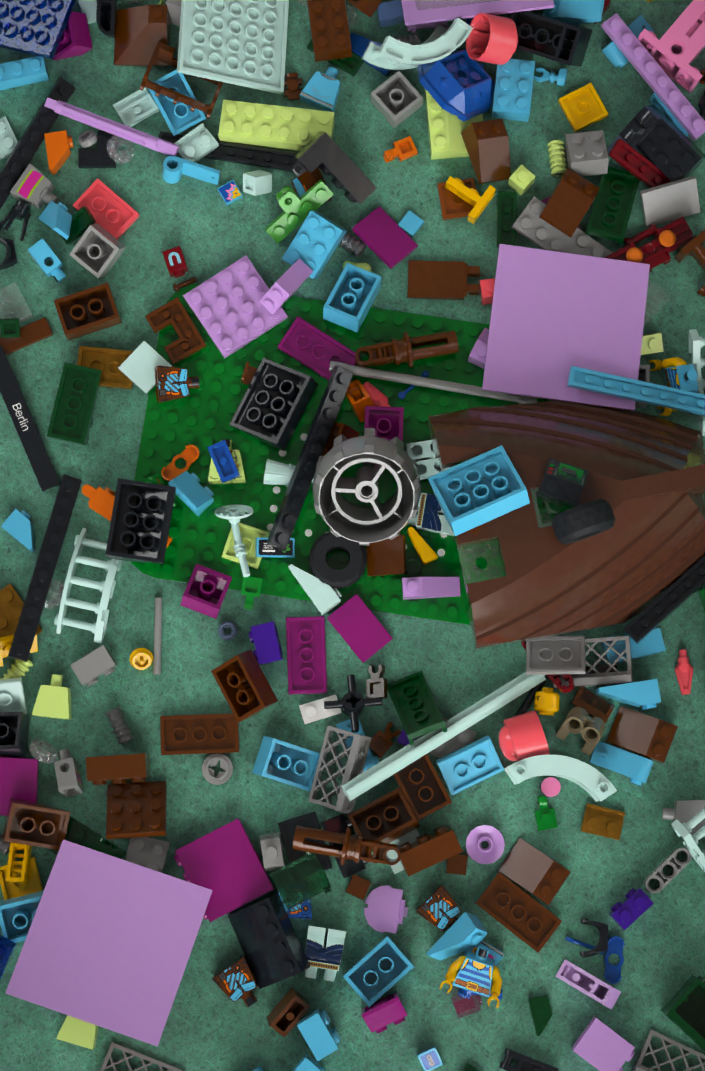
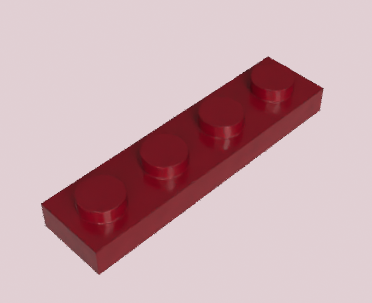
(637, 164)

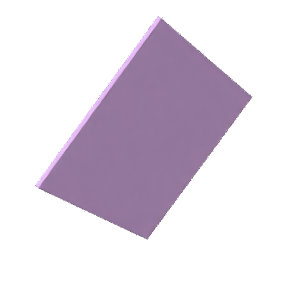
(561, 314)
(109, 942)

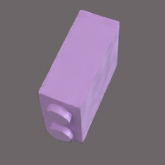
(286, 286)
(603, 1047)

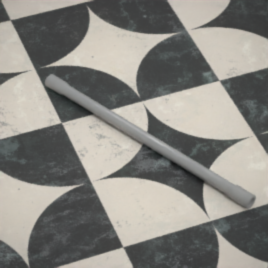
(430, 383)

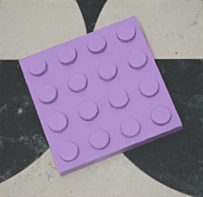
(231, 307)

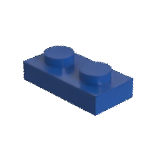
(223, 461)

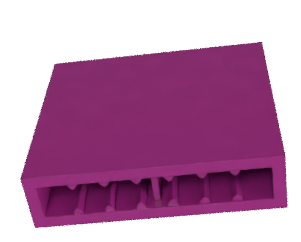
(226, 865)

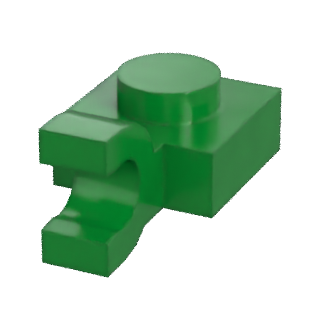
(251, 588)
(545, 816)

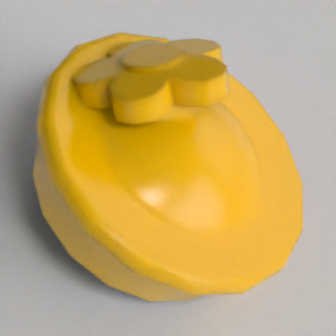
(141, 658)

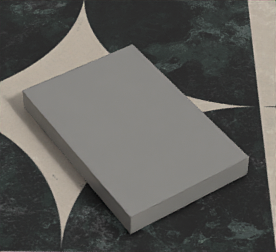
(670, 201)
(556, 655)

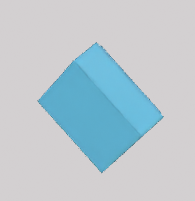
(411, 223)

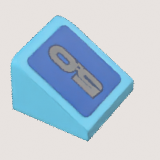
(430, 1059)

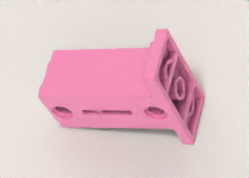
(680, 45)

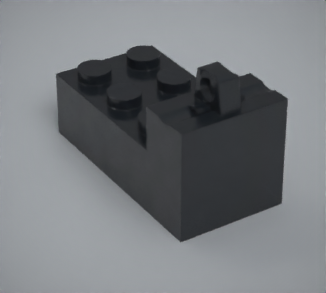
(551, 37)
(663, 143)
(331, 160)

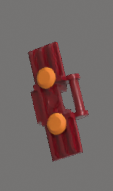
(657, 251)

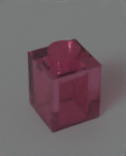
(466, 1006)

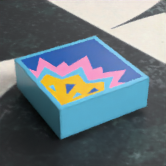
(230, 192)

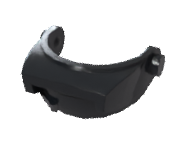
(10, 258)
(602, 945)

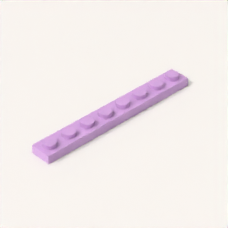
(654, 76)

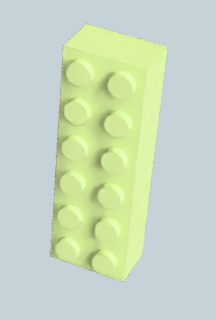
(272, 125)

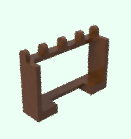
(164, 54)

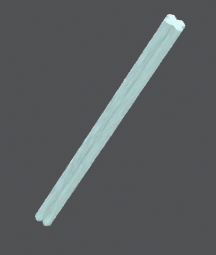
(434, 739)

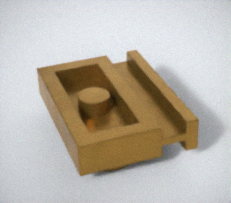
(602, 821)

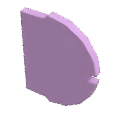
(385, 909)

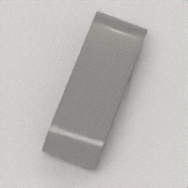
(676, 866)

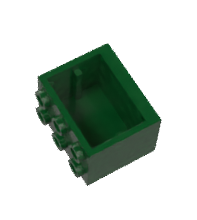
(688, 1009)

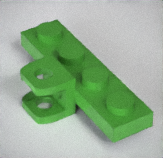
(296, 208)

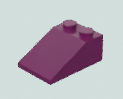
(386, 423)
(383, 1013)

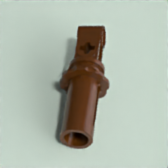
(401, 349)
(353, 848)

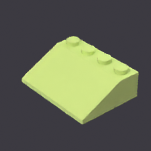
(445, 131)

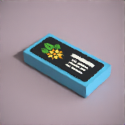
(265, 550)

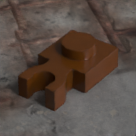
(381, 740)

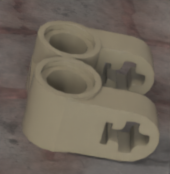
(579, 722)

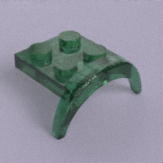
(301, 880)

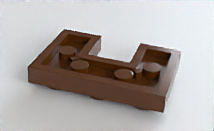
(175, 314)

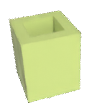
(521, 180)

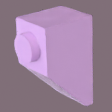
(479, 350)

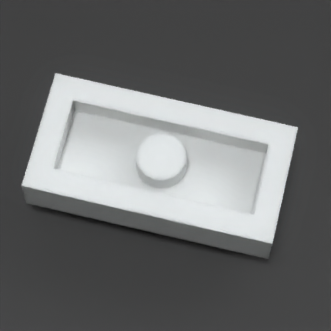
(315, 710)

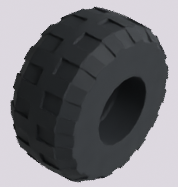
(583, 521)
(337, 578)

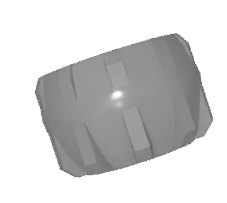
(360, 522)

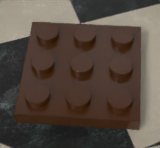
(136, 810)

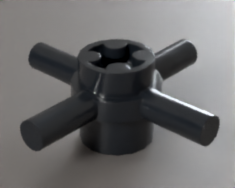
(351, 696)

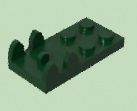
(613, 205)
(74, 404)
(415, 706)
(84, 836)

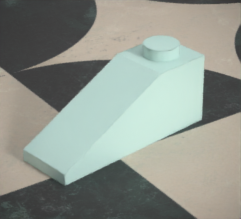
(321, 594)

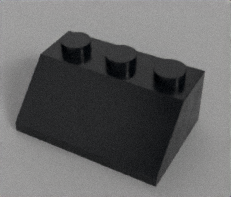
(340, 824)

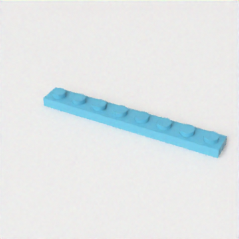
(636, 390)

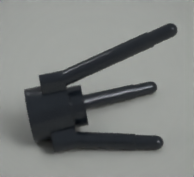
(18, 211)

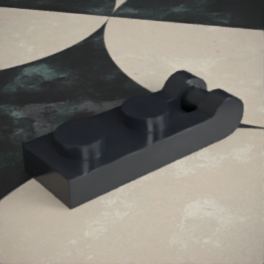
(524, 1063)

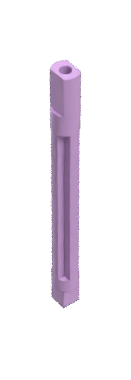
(112, 127)

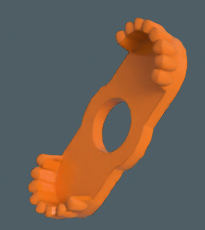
(190, 455)

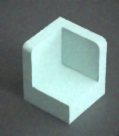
(257, 182)

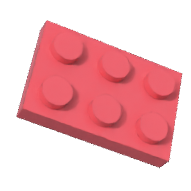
(107, 208)

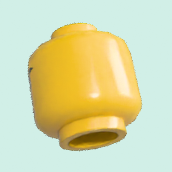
(547, 701)

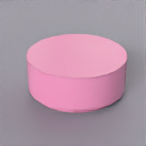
(550, 787)

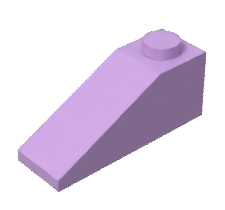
(430, 587)
(588, 984)

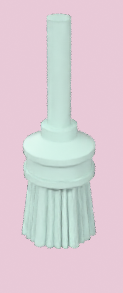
(278, 473)

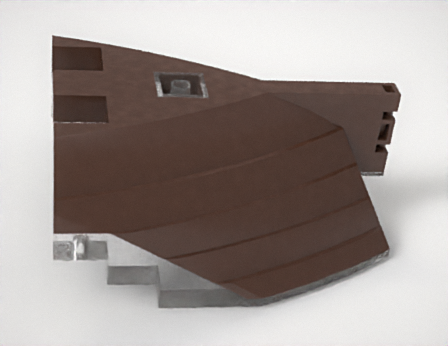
(549, 589)

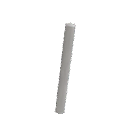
(157, 636)

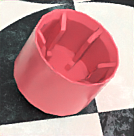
(492, 39)
(523, 737)

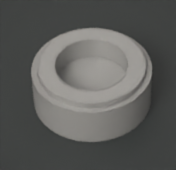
(87, 138)

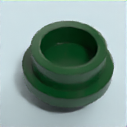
(414, 566)

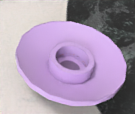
(494, 849)

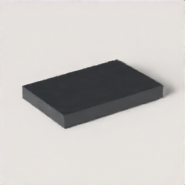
(287, 831)

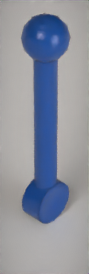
(401, 395)
(581, 943)

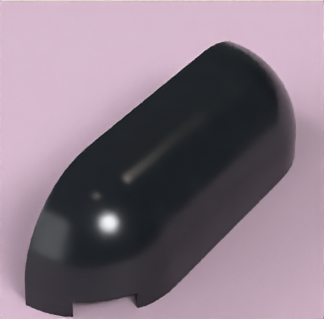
(106, 17)

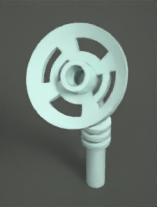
(234, 517)

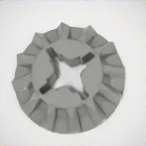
(209, 774)

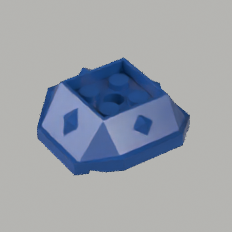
(458, 85)

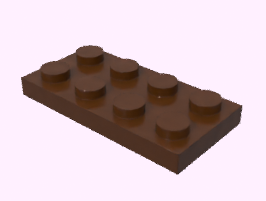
(199, 734)
(518, 912)

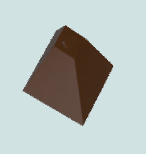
(138, 34)

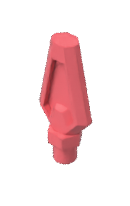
(376, 396)
(684, 672)

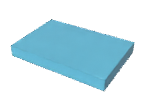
(470, 765)

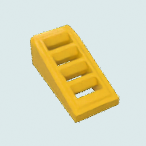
(423, 550)
(25, 863)

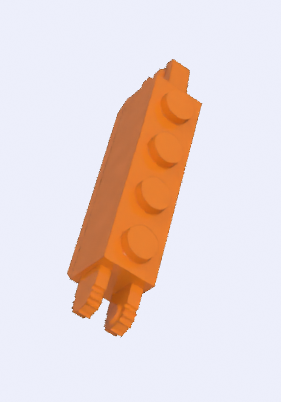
(103, 501)

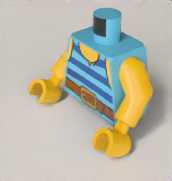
(677, 376)
(476, 974)

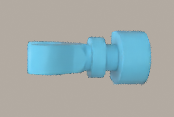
(560, 78)

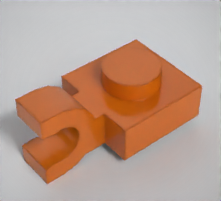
(402, 149)

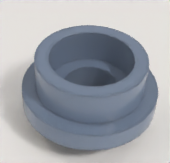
(232, 635)

